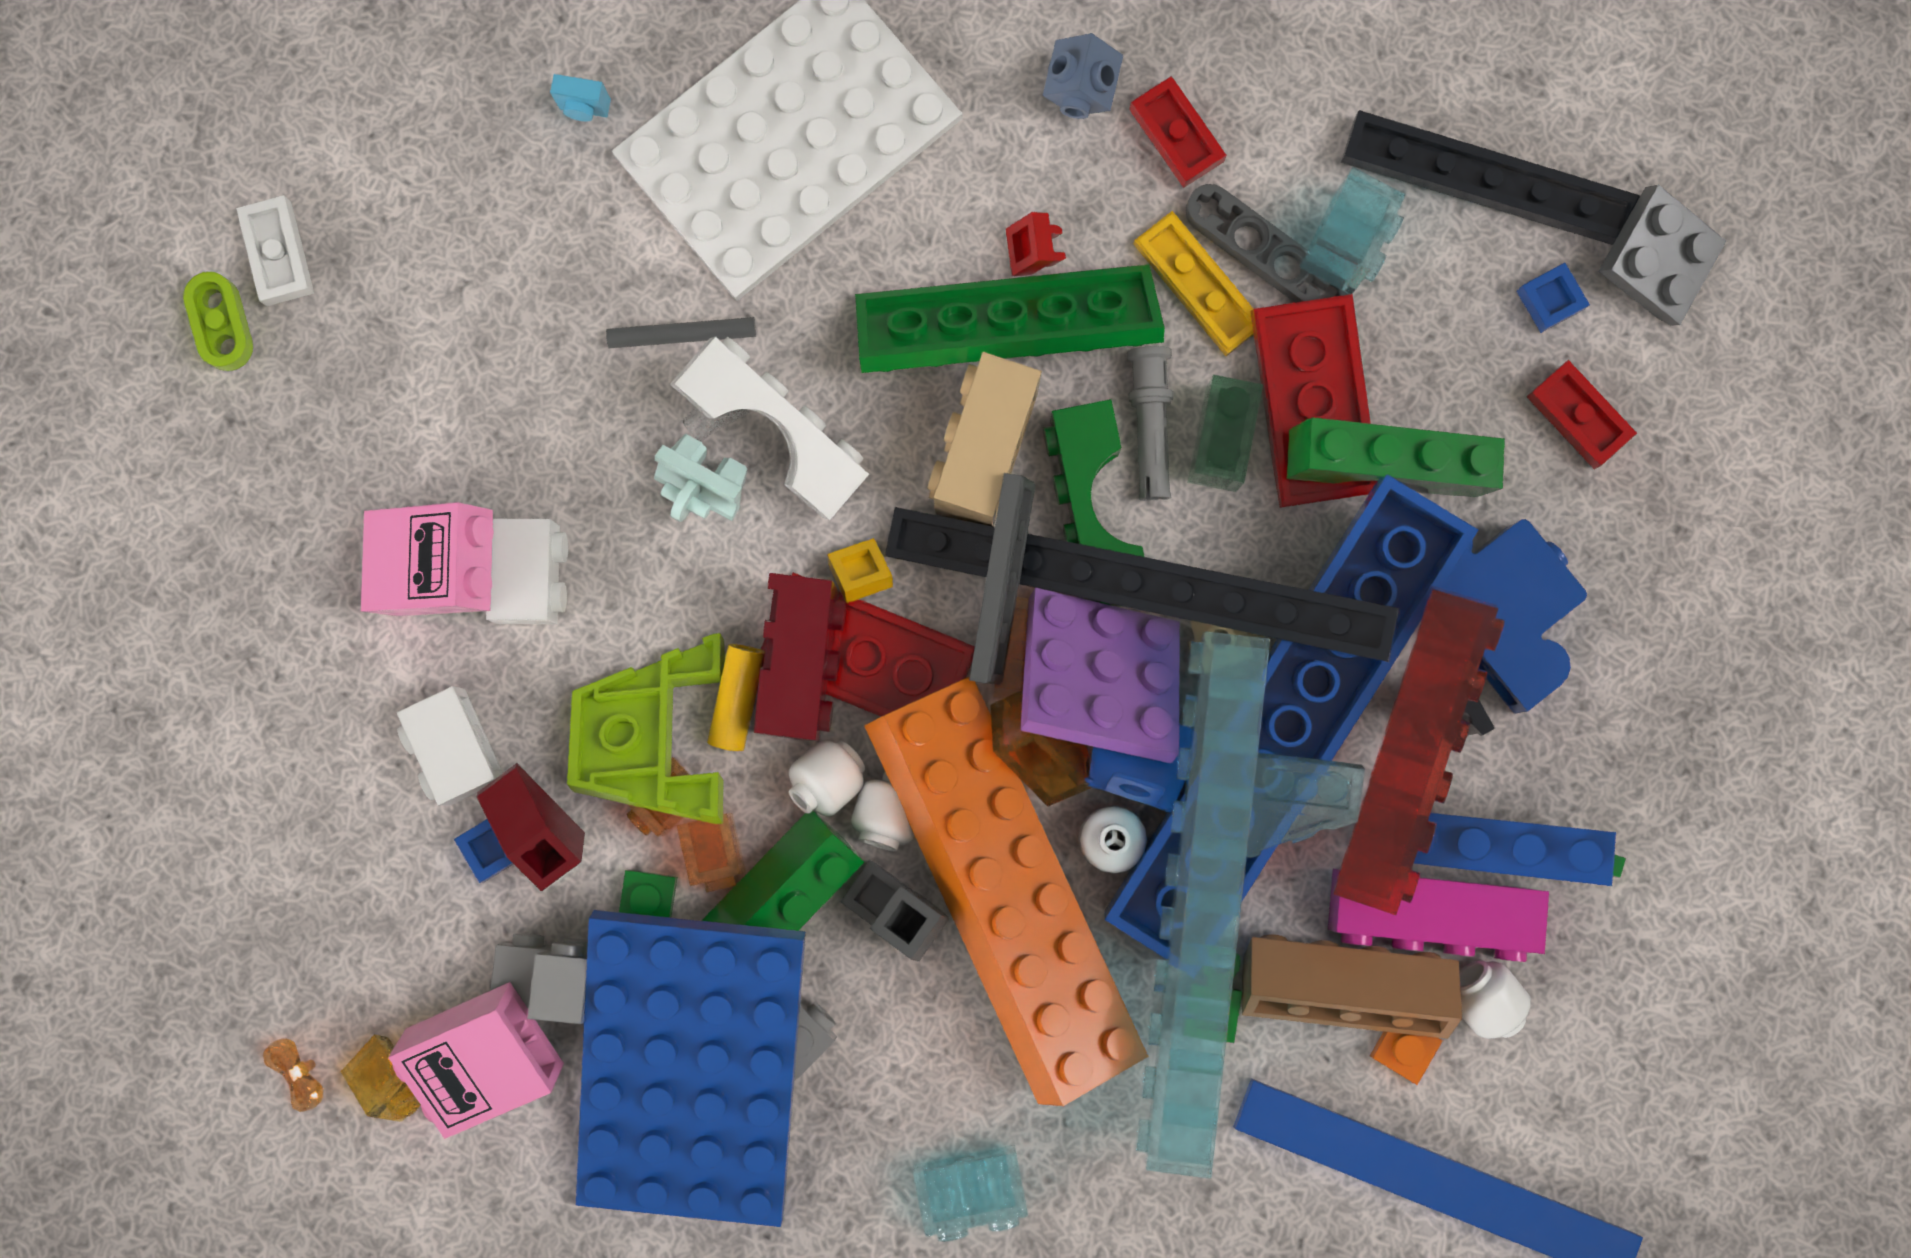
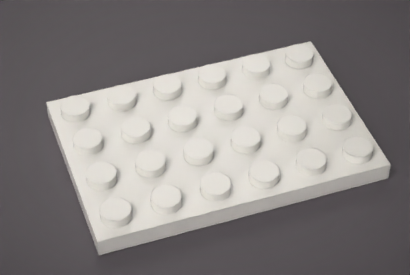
(786, 137)

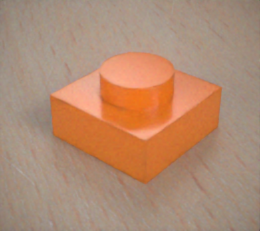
(1406, 1053)

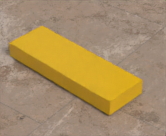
(1197, 282)

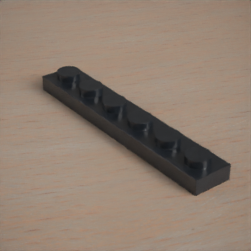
(1488, 178)

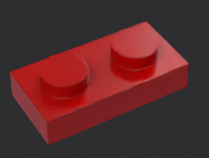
(1177, 131)
(1581, 414)

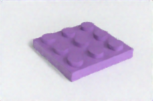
(1101, 676)

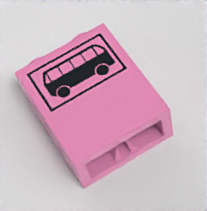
(427, 560)
(476, 1061)

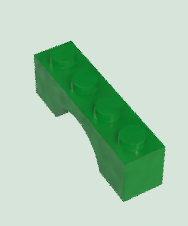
(1084, 442)
(1366, 452)

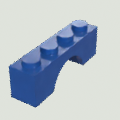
(1521, 849)

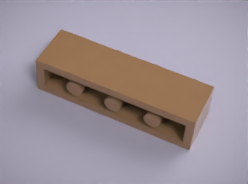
(1351, 987)

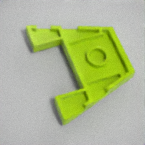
(625, 736)

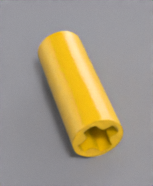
(736, 697)

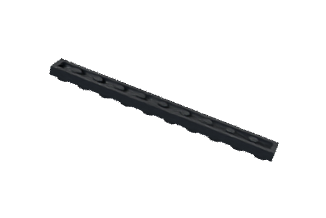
(1155, 586)

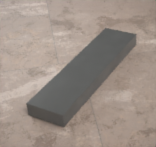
(1002, 579)

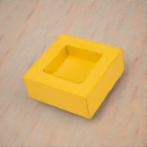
(860, 570)

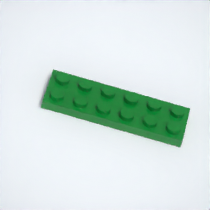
(1008, 318)

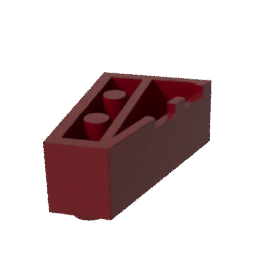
(799, 658)

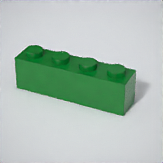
(791, 878)

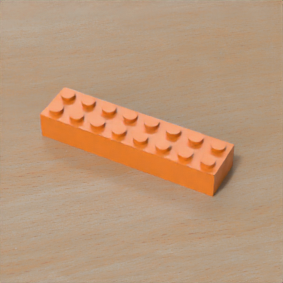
(1007, 894)

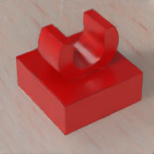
(1032, 245)

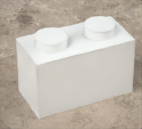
(527, 572)
(448, 746)

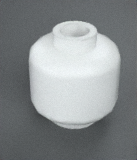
(826, 777)
(881, 816)
(1096, 849)
(1493, 1000)

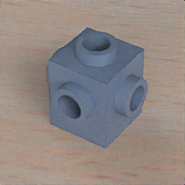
(1082, 75)

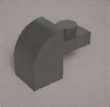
(895, 911)

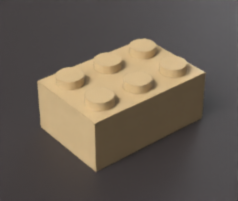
(983, 439)

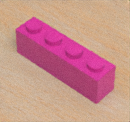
(1450, 914)

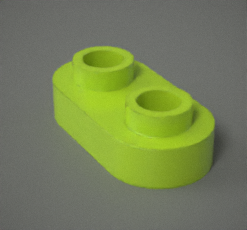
(217, 324)

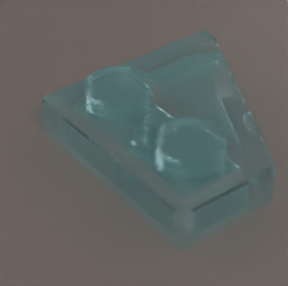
(1300, 798)

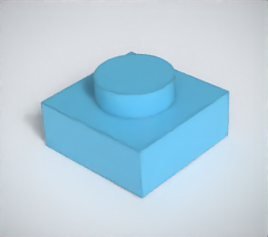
(580, 97)

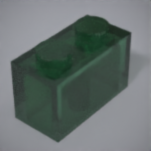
(1225, 433)

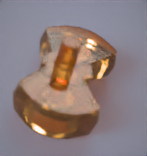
(304, 1089)

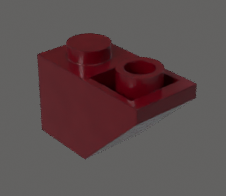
(531, 827)

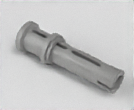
(1151, 399)

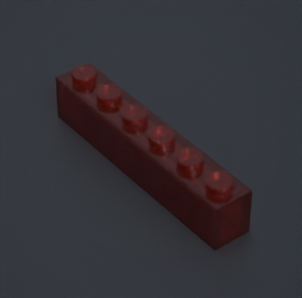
(1416, 749)

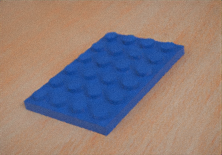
(688, 1067)

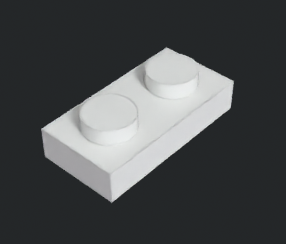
(275, 250)

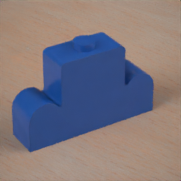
(1532, 594)

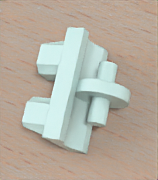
(696, 487)

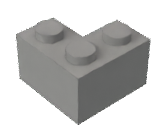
(545, 977)

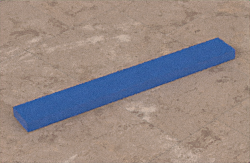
(1429, 1177)

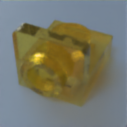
(376, 1083)

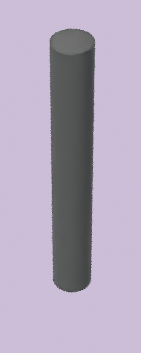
(680, 332)

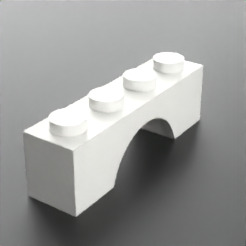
(819, 469)

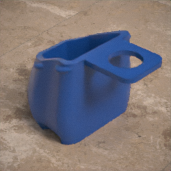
(1138, 777)

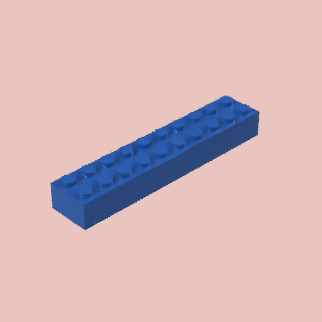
(1315, 694)

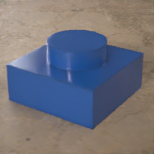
(1553, 297)
(483, 851)

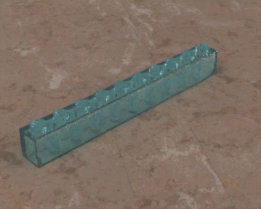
(1205, 904)

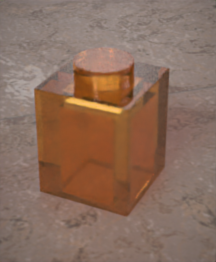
(711, 853)

